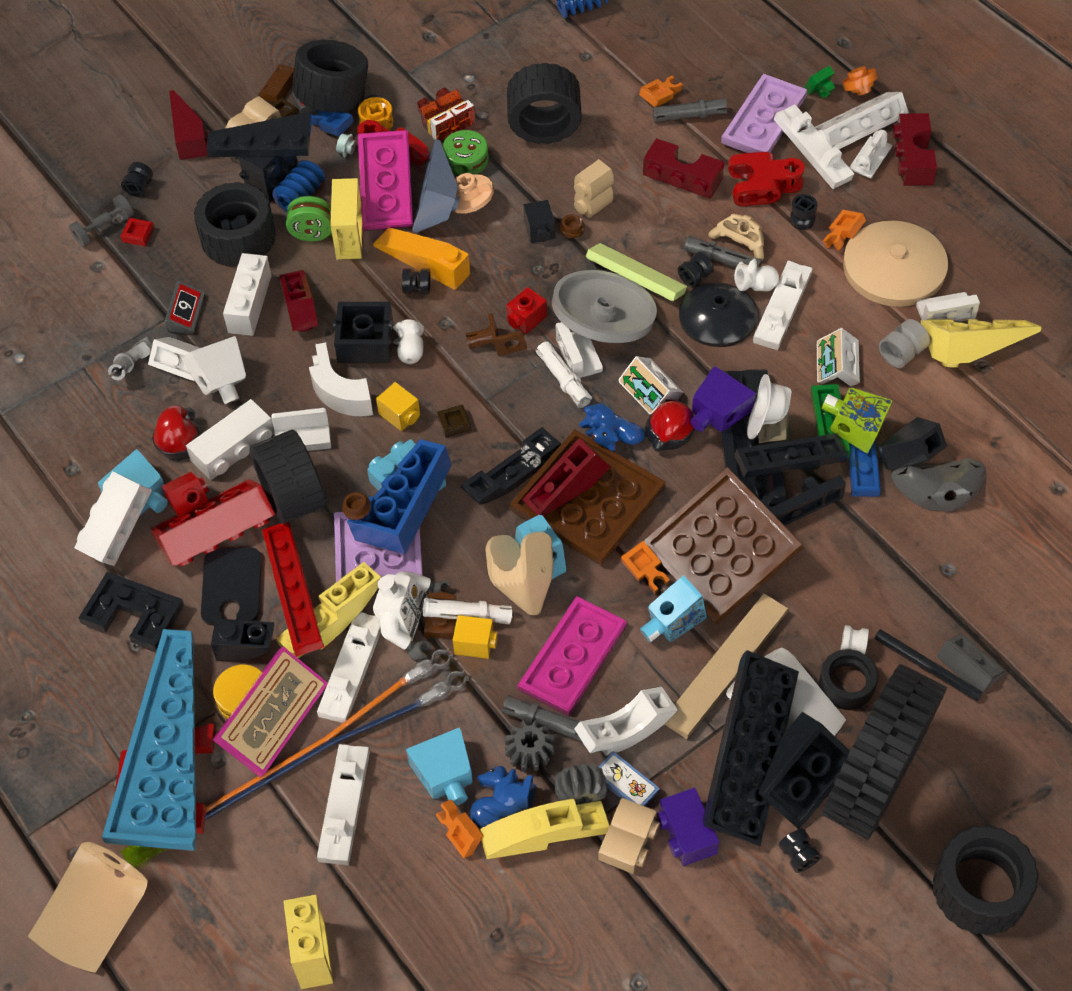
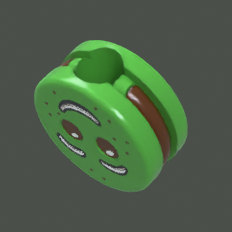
(466, 152)
(309, 218)

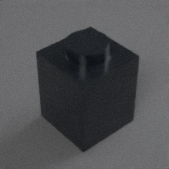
(539, 221)

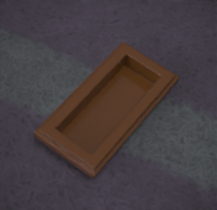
(278, 84)

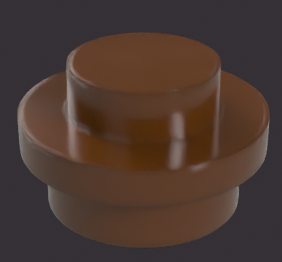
(572, 226)
(356, 506)

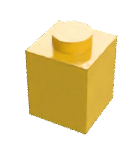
(398, 406)
(474, 637)

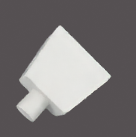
(217, 368)

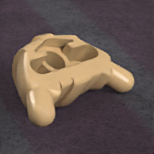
(742, 230)

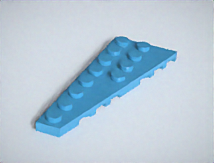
(158, 781)

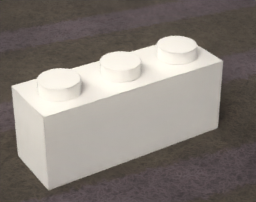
(247, 294)
(230, 439)
(112, 518)

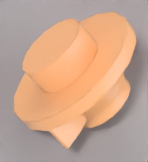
(473, 191)

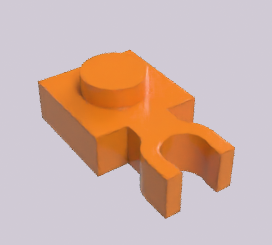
(660, 93)
(844, 226)
(644, 563)
(462, 831)

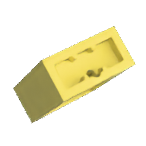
(346, 218)
(308, 942)

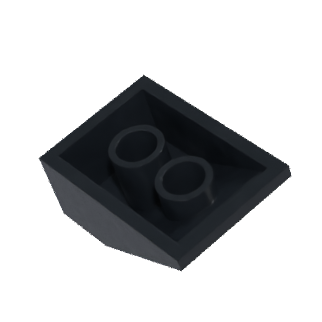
(803, 769)

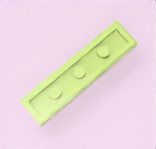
(636, 272)

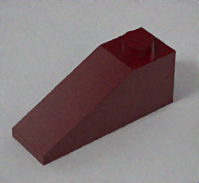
(188, 129)
(298, 301)
(567, 479)

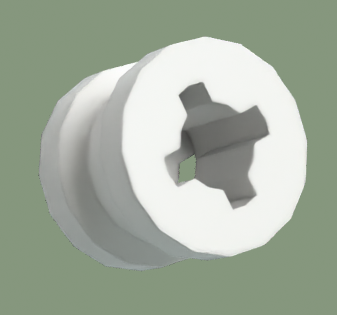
(854, 639)

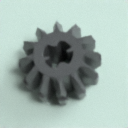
(541, 749)
(581, 783)

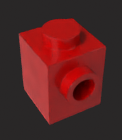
(526, 310)
(186, 493)

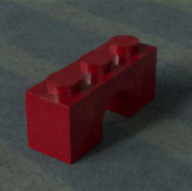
(913, 135)
(698, 177)

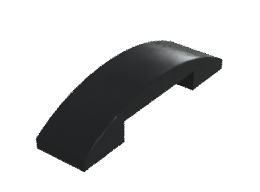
(514, 470)

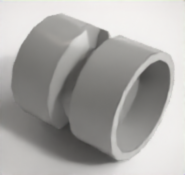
(903, 343)

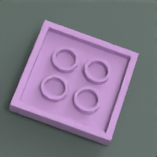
(352, 553)

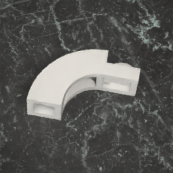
(336, 392)
(628, 725)

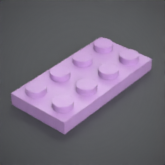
(754, 124)

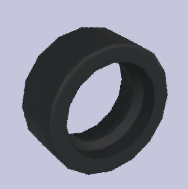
(853, 659)

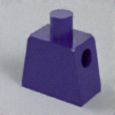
(720, 401)

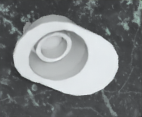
(770, 406)

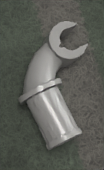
(125, 361)

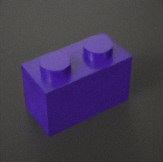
(683, 819)

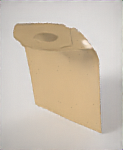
(89, 908)

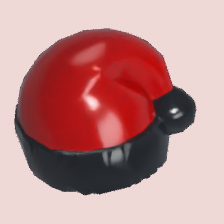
(669, 426)
(174, 431)

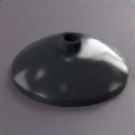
(718, 323)

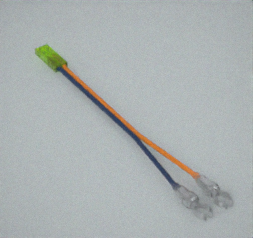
(138, 854)

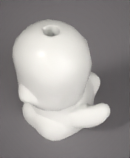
(758, 278)
(409, 341)

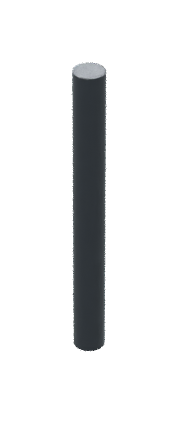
(928, 665)

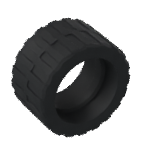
(330, 75)
(538, 84)
(228, 202)
(288, 476)
(1001, 849)

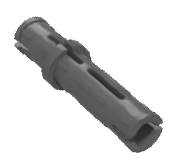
(689, 110)
(718, 252)
(532, 712)

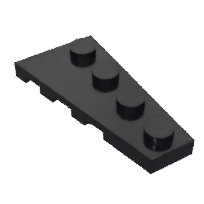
(266, 138)

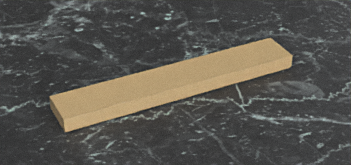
(723, 666)

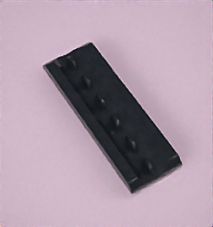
(736, 437)
(748, 744)

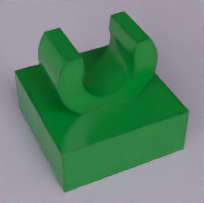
(821, 82)

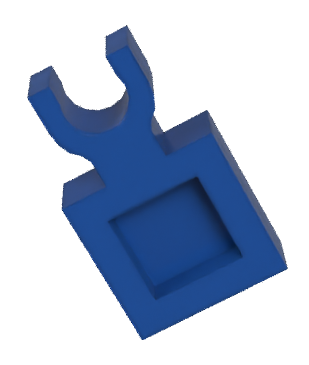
(332, 123)

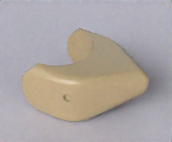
(523, 572)

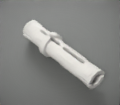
(569, 382)
(451, 609)

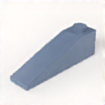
(438, 191)

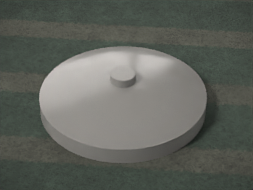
(604, 306)

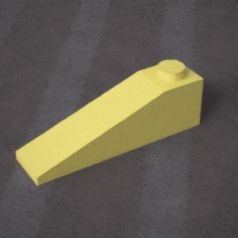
(965, 343)

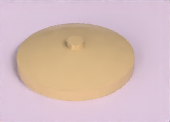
(895, 263)

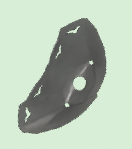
(939, 479)

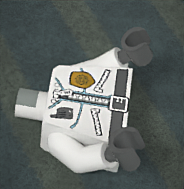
(400, 609)

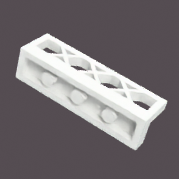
(863, 119)

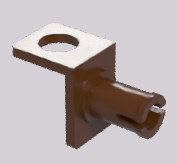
(491, 336)

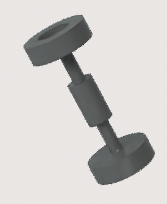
(122, 207)

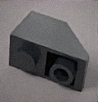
(912, 444)
(241, 639)

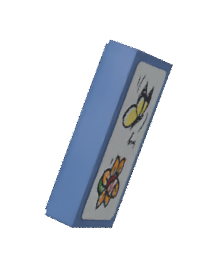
(627, 781)

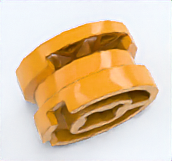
(378, 110)

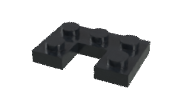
(117, 593)

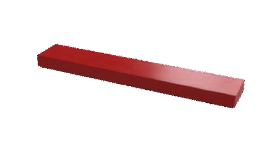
(292, 589)

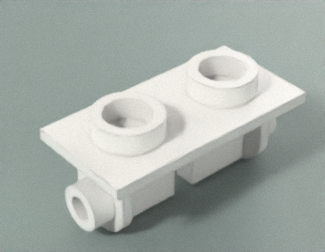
(871, 154)

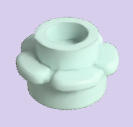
(346, 145)

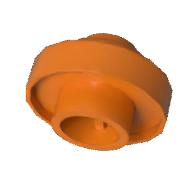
(860, 80)

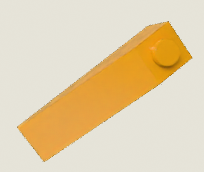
(444, 260)

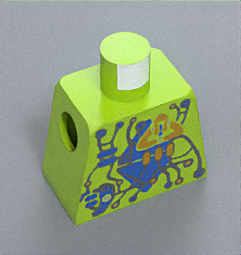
(857, 416)

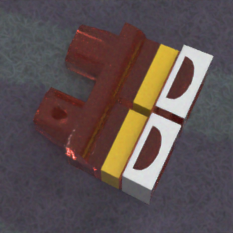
(445, 113)

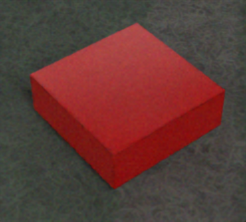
(137, 232)

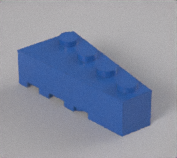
(404, 499)

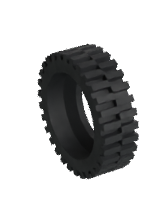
(883, 751)

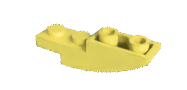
(340, 604)
(541, 825)

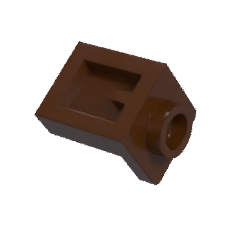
(440, 627)

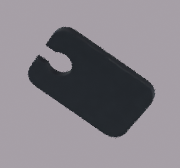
(231, 577)

